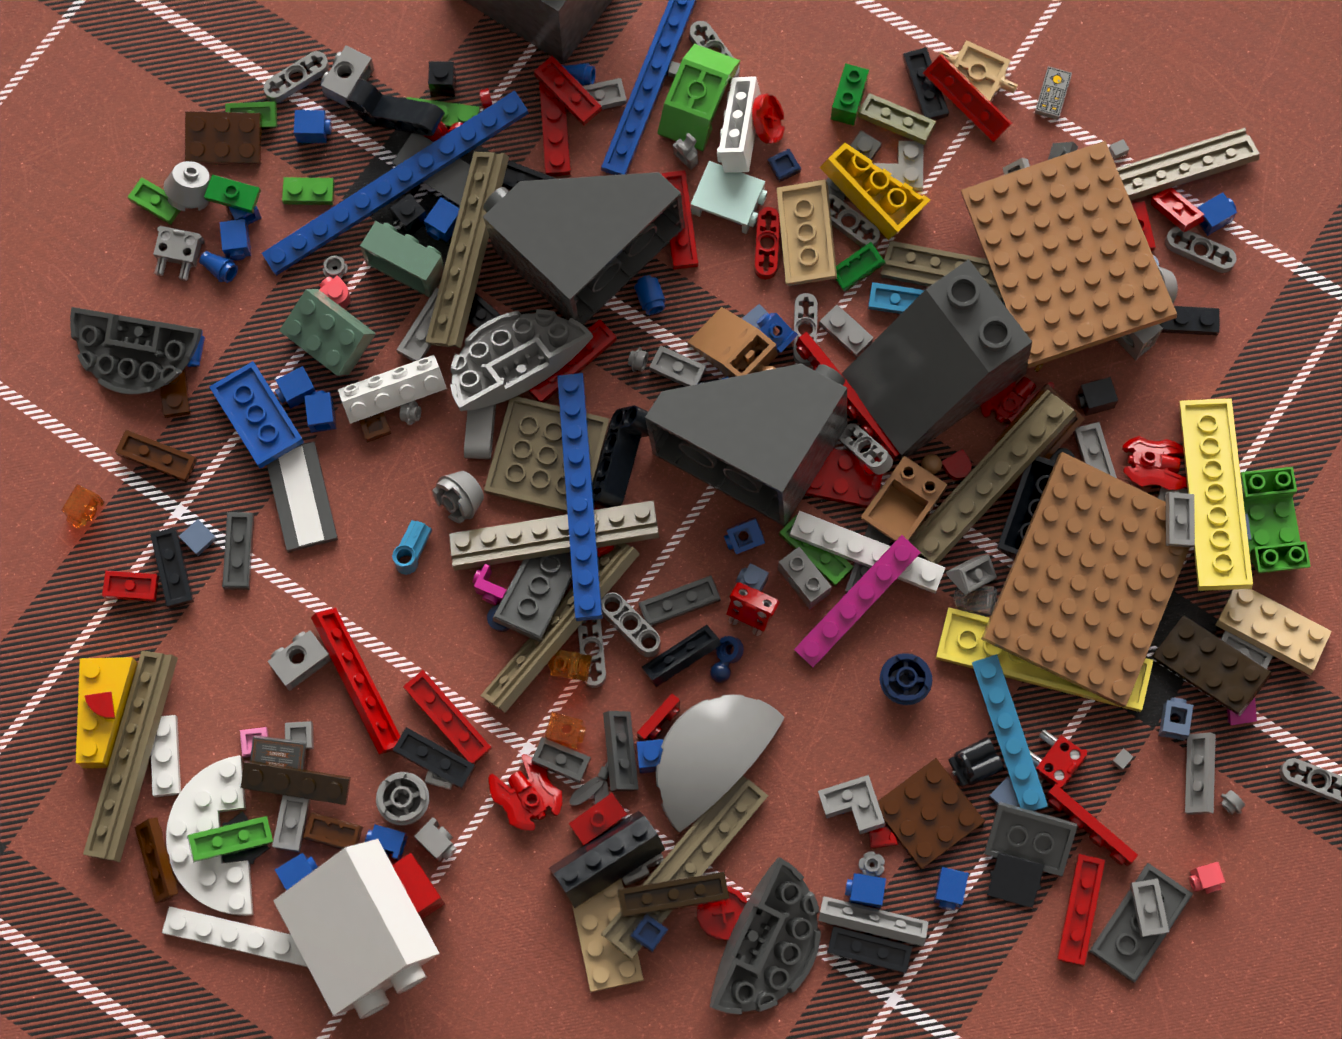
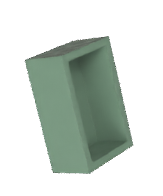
(403, 258)
(327, 332)

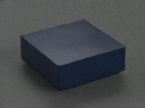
(784, 165)
(649, 933)

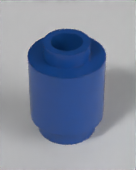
(650, 295)

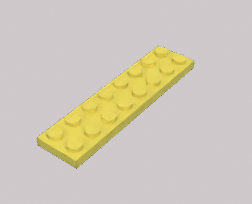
(1215, 481)
(962, 645)

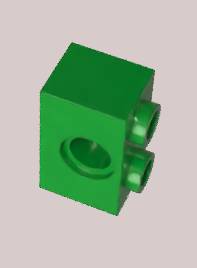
(849, 94)

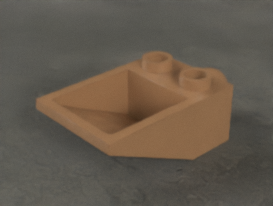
(733, 344)
(903, 500)

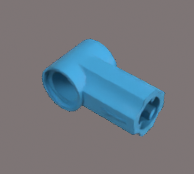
(411, 545)

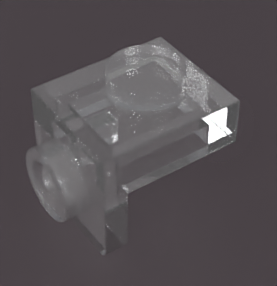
(978, 601)

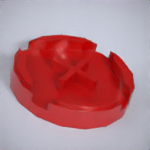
(767, 118)
(720, 917)

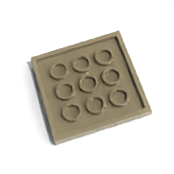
(530, 454)

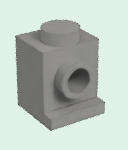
(436, 841)

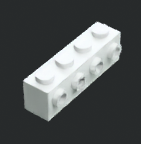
(738, 127)
(392, 389)

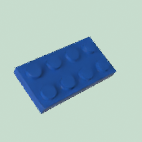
(256, 414)

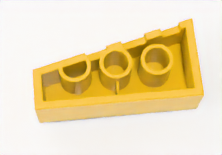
(873, 190)
(96, 734)

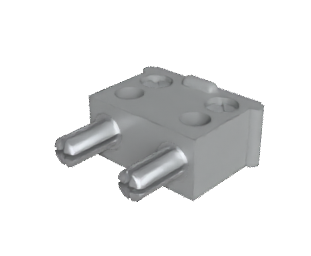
(178, 245)

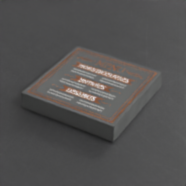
(278, 751)

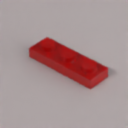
(567, 90)

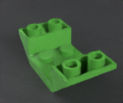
(696, 95)
(1273, 520)

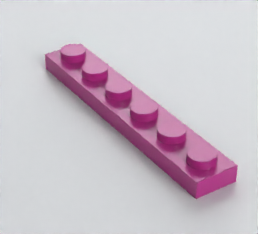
(857, 601)

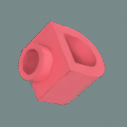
(336, 290)
(1207, 877)

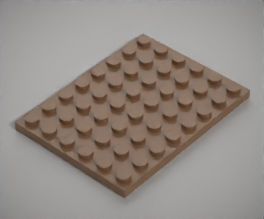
(1068, 253)
(1088, 581)

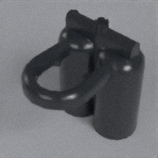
(976, 762)

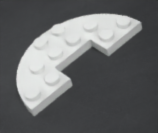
(198, 809)

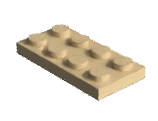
(806, 233)
(1274, 628)
(603, 962)

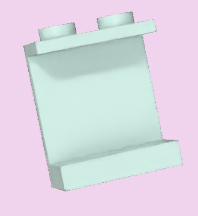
(729, 195)

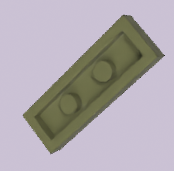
(897, 119)

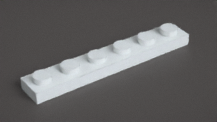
(861, 549)
(232, 935)

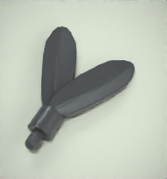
(596, 786)

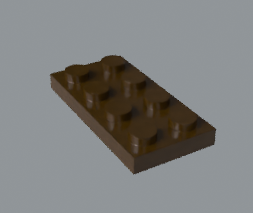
(1211, 665)

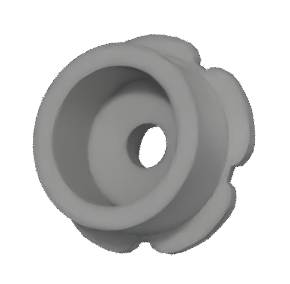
(333, 261)
(638, 360)
(410, 412)
(1232, 802)
(870, 857)

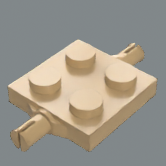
(982, 69)

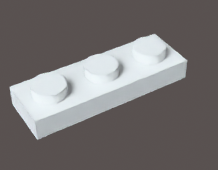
(165, 758)

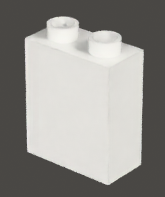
(357, 929)

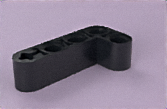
(392, 111)
(618, 455)

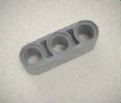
(479, 433)
(636, 636)

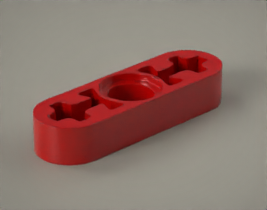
(761, 226)

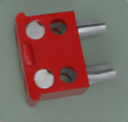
(751, 607)
(1062, 763)

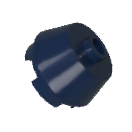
(906, 679)

